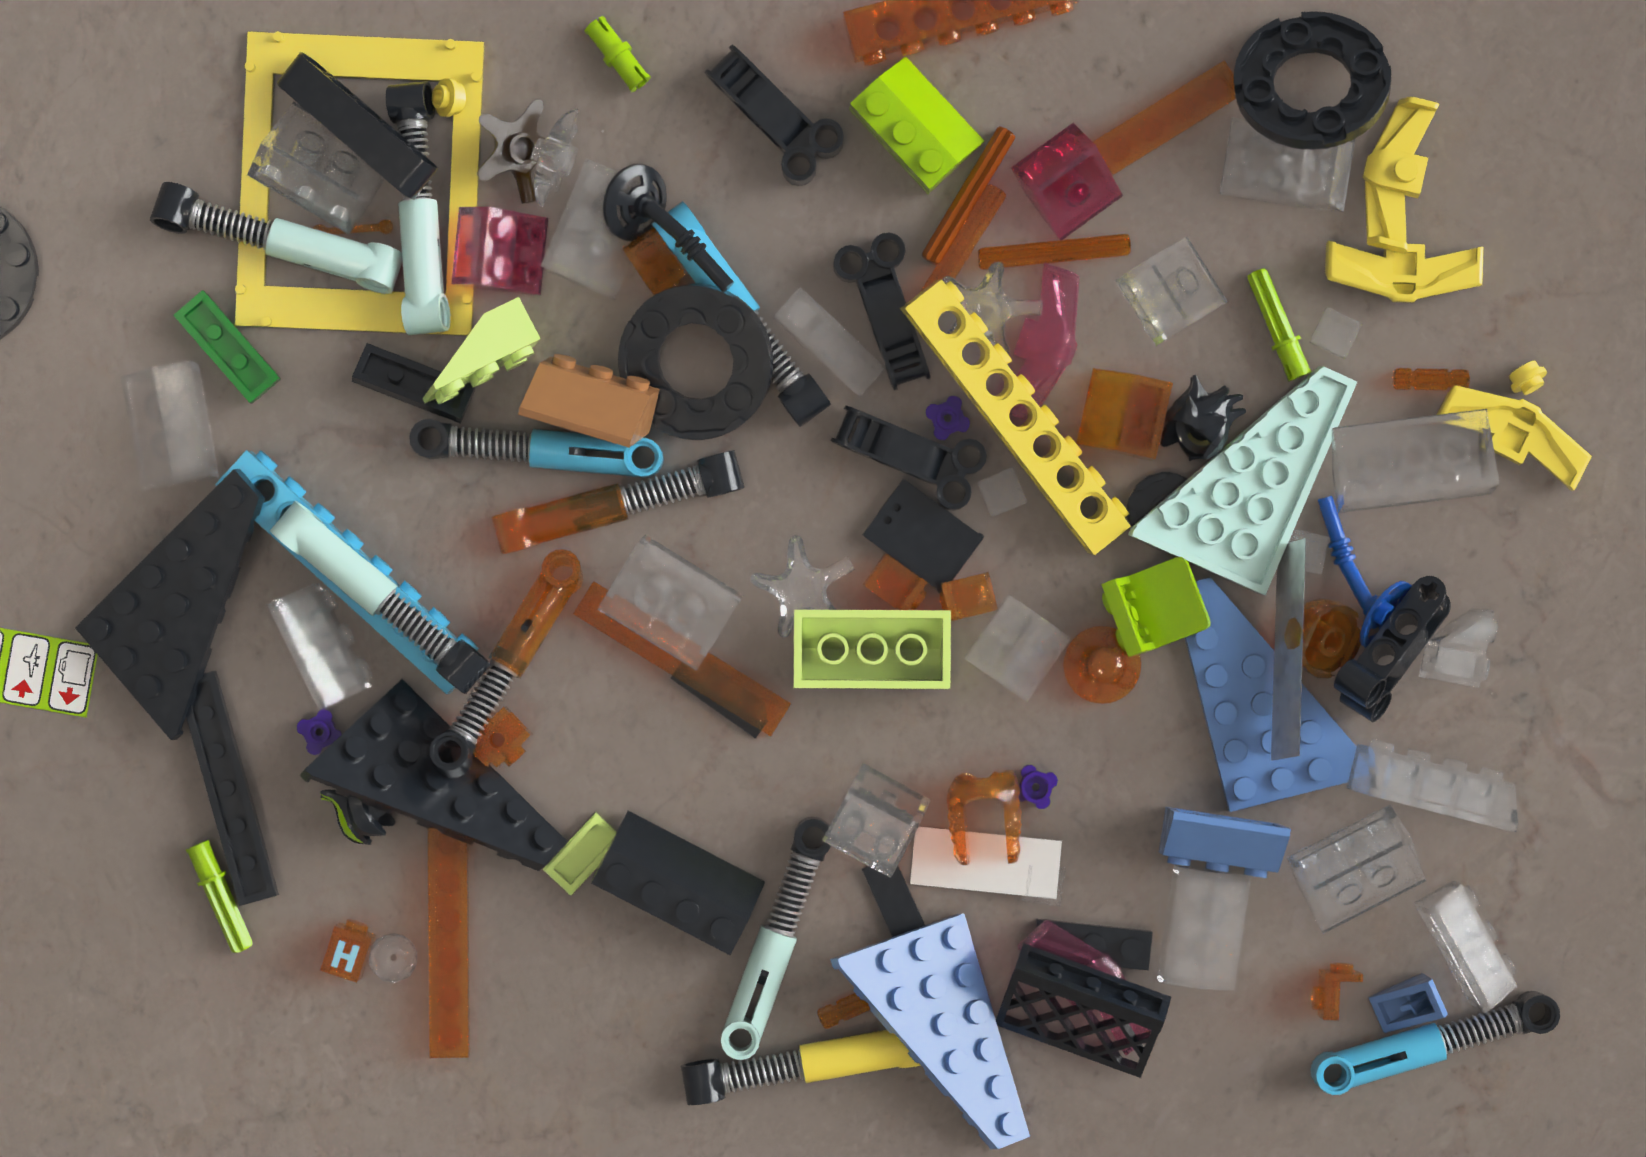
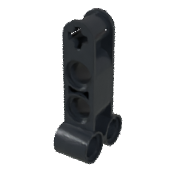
(774, 113)
(882, 302)
(909, 453)
(1368, 685)

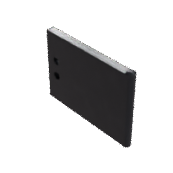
(922, 535)

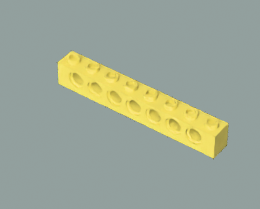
(1092, 532)

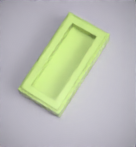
(581, 854)

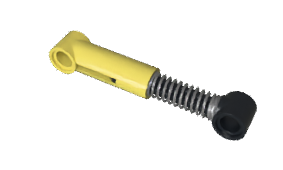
(829, 1059)

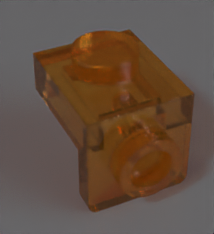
(654, 261)
(896, 584)
(968, 596)
(1327, 995)

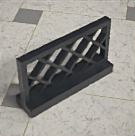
(1090, 991)

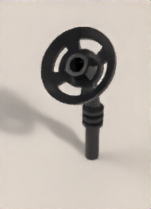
(649, 207)

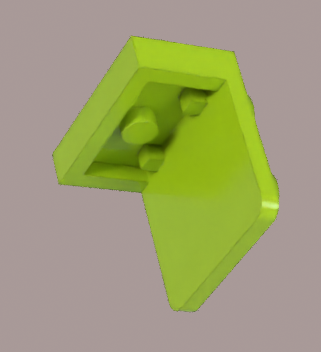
(1155, 606)

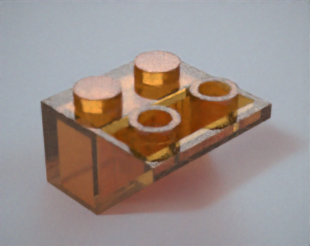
(1124, 413)

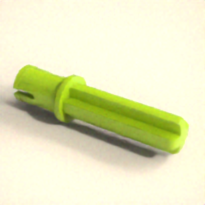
(1285, 342)
(219, 896)

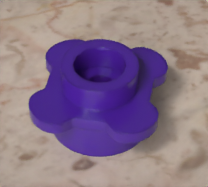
(953, 408)
(308, 730)
(1045, 781)

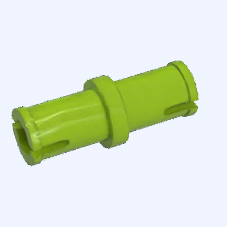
(617, 54)

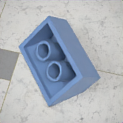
(1223, 841)

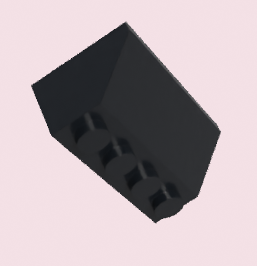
(678, 882)

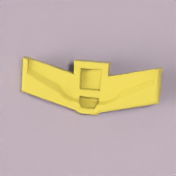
(1396, 172)
(1404, 275)
(1523, 429)

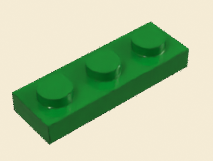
(227, 347)

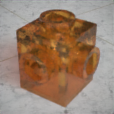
(514, 735)

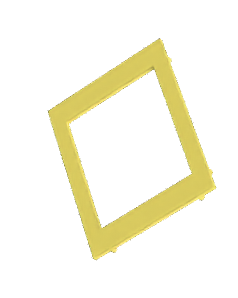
(353, 58)

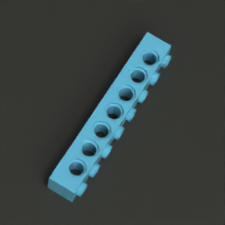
(260, 468)

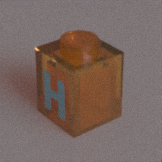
(348, 950)

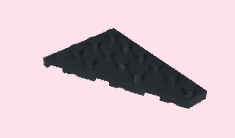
(167, 609)
(390, 768)

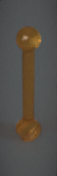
(384, 226)

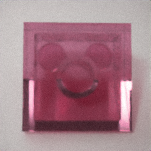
(1067, 181)

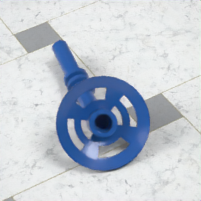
(1375, 608)

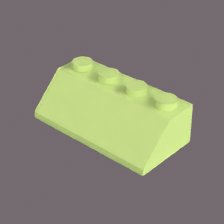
(872, 649)

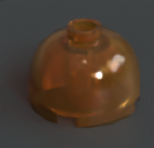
(1328, 636)

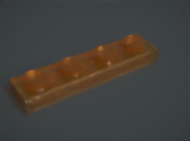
(1167, 118)

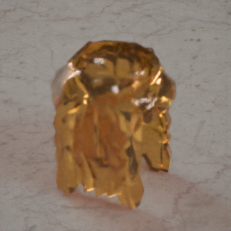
(968, 788)

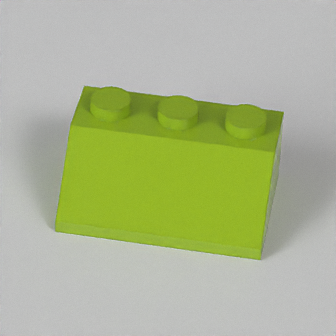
(915, 124)

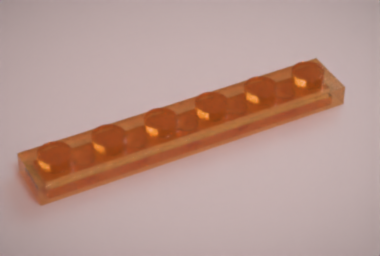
(713, 678)
(448, 947)

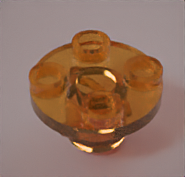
(1099, 667)

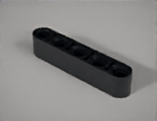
(357, 125)

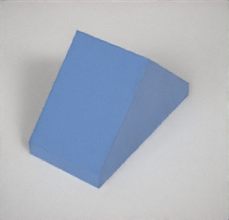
(1408, 1004)

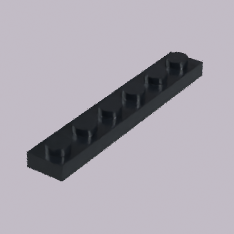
(229, 793)

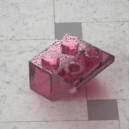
(499, 250)

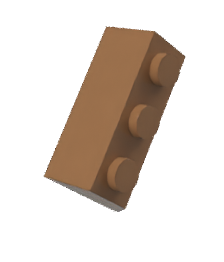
(590, 401)

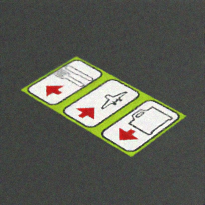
(46, 672)

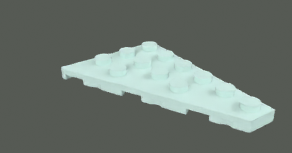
(1249, 496)

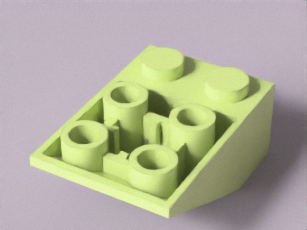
(497, 340)

